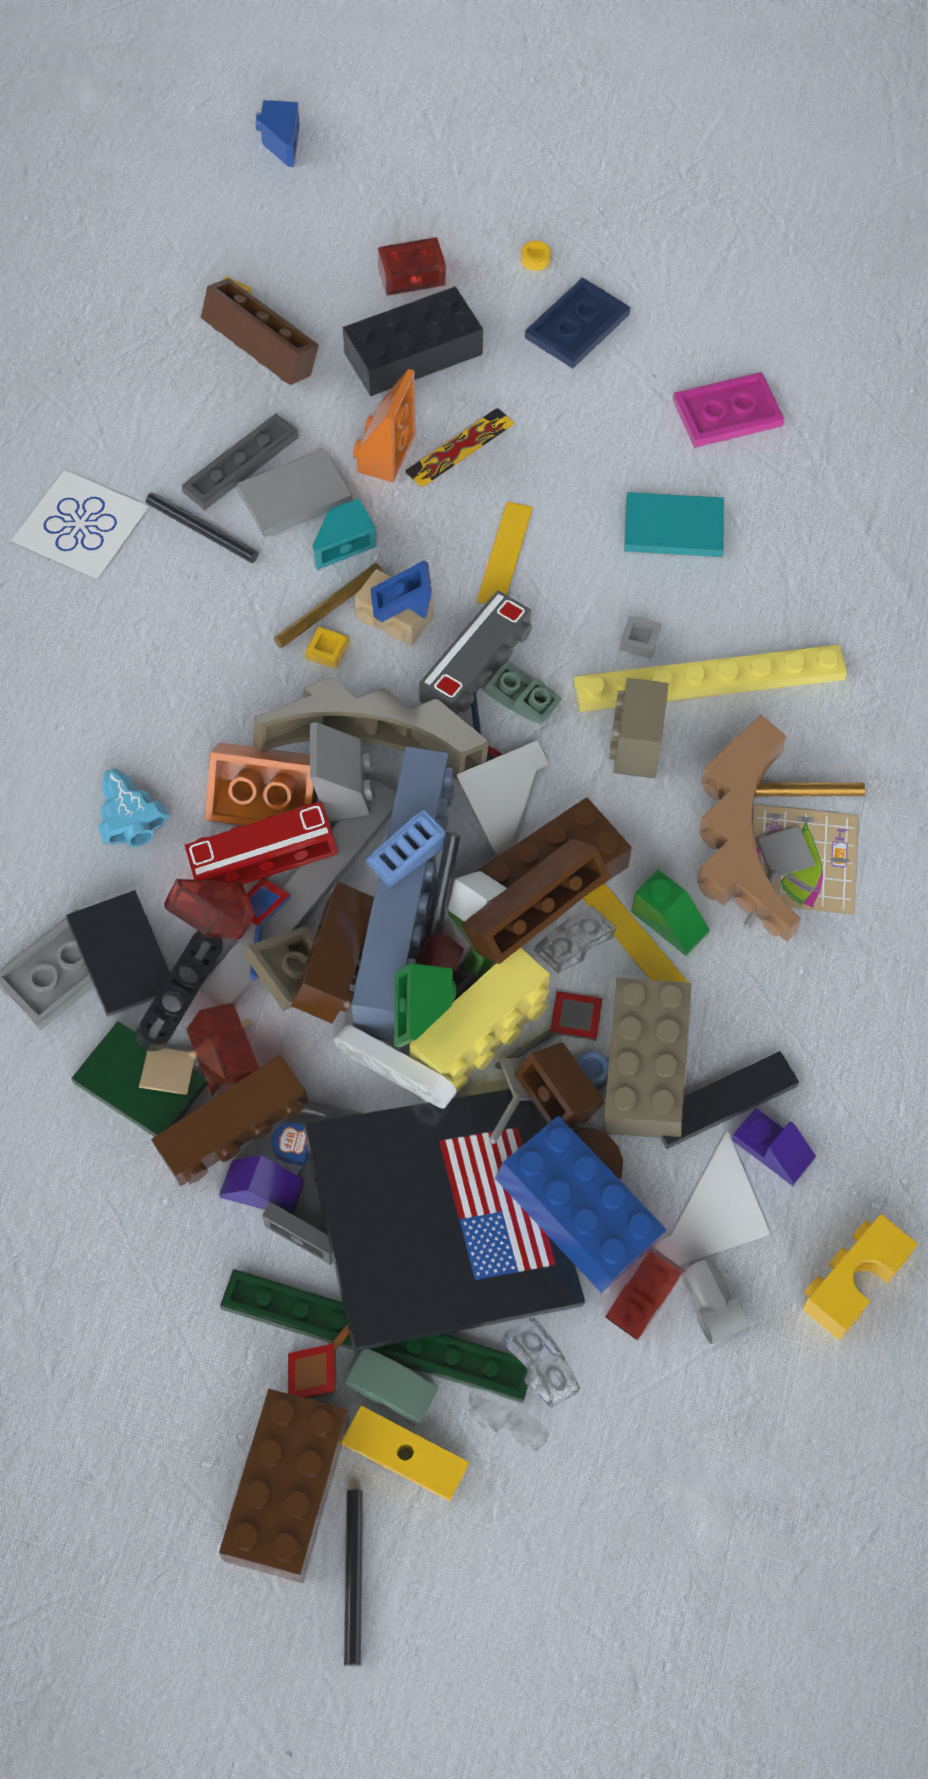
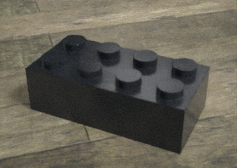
(414, 336)

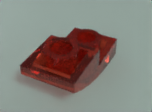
(645, 1293)

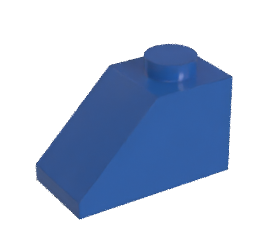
(279, 129)

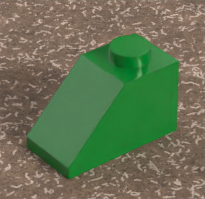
(670, 912)
(420, 1000)

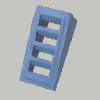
(411, 830)

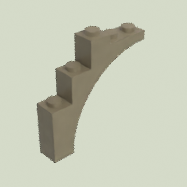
(373, 719)

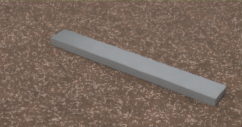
(307, 889)

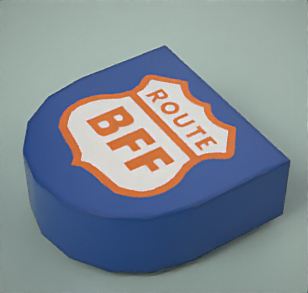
(290, 1144)

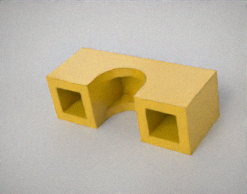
(879, 1250)

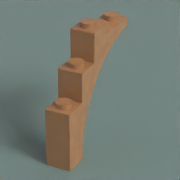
(728, 827)

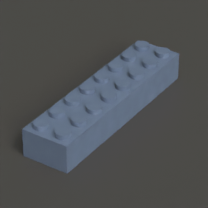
(401, 911)

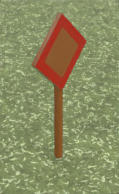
(314, 1369)

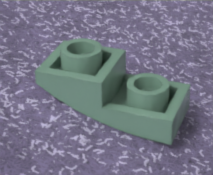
(520, 695)
(392, 1384)

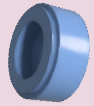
(595, 1067)

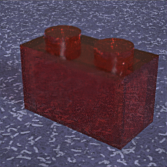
(411, 266)
(221, 1047)

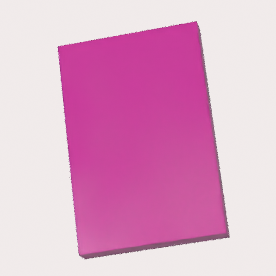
(728, 409)

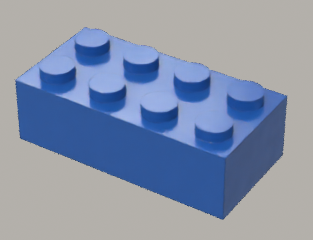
(580, 1204)

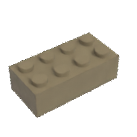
(648, 1058)

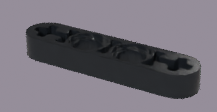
(182, 990)

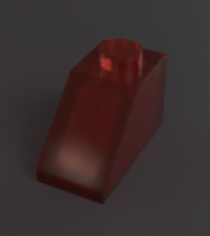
(211, 907)

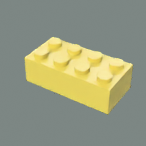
(484, 1019)

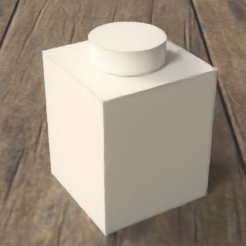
(472, 893)

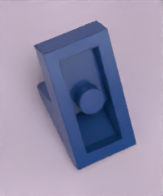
(402, 592)

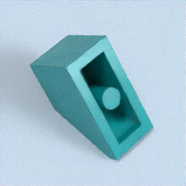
(343, 534)

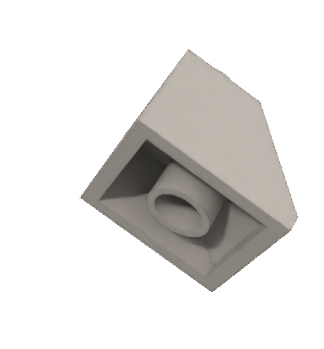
(340, 772)

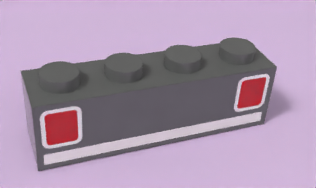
(477, 653)

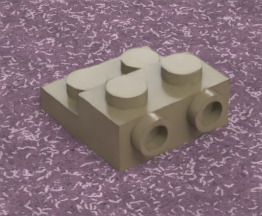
(281, 962)

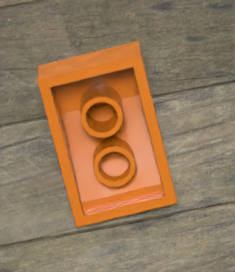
(388, 432)

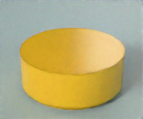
(535, 255)

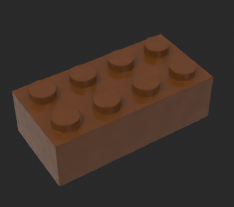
(579, 822)
(284, 1486)

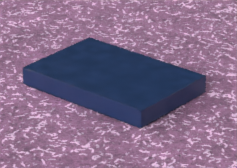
(577, 322)

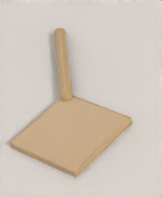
(170, 1069)

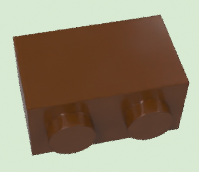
(559, 1086)

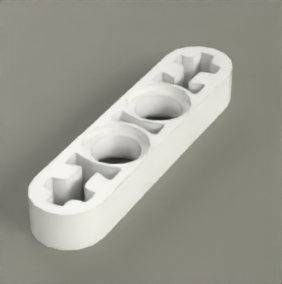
(395, 1066)

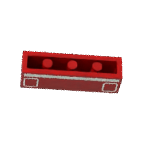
(264, 847)

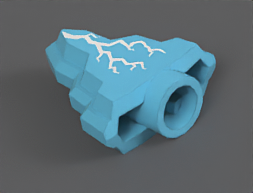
(128, 812)

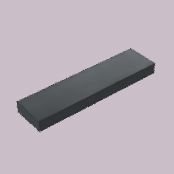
(239, 461)

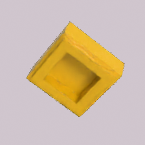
(327, 647)

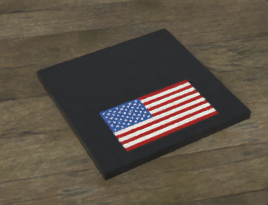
(426, 1228)

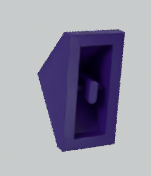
(259, 1182)

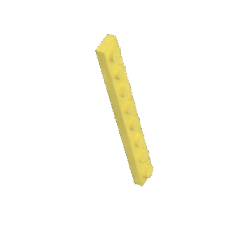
(718, 676)

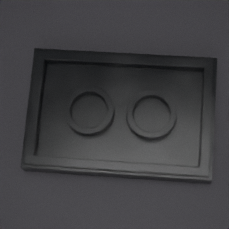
(119, 952)

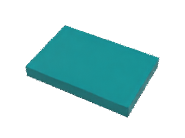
(674, 524)

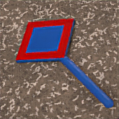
(265, 901)

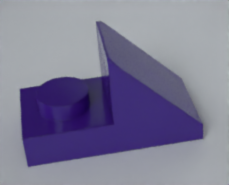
(776, 1147)

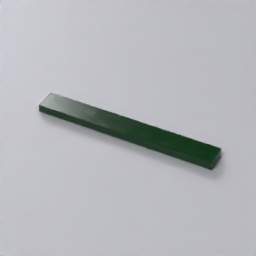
(325, 1319)

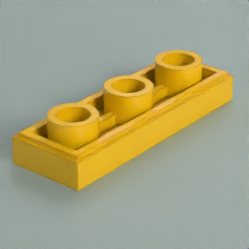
(383, 1440)

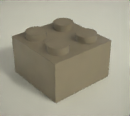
(638, 727)

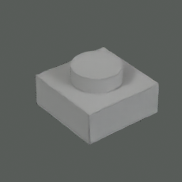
(640, 637)

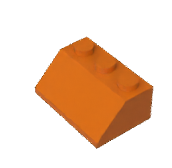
(256, 784)

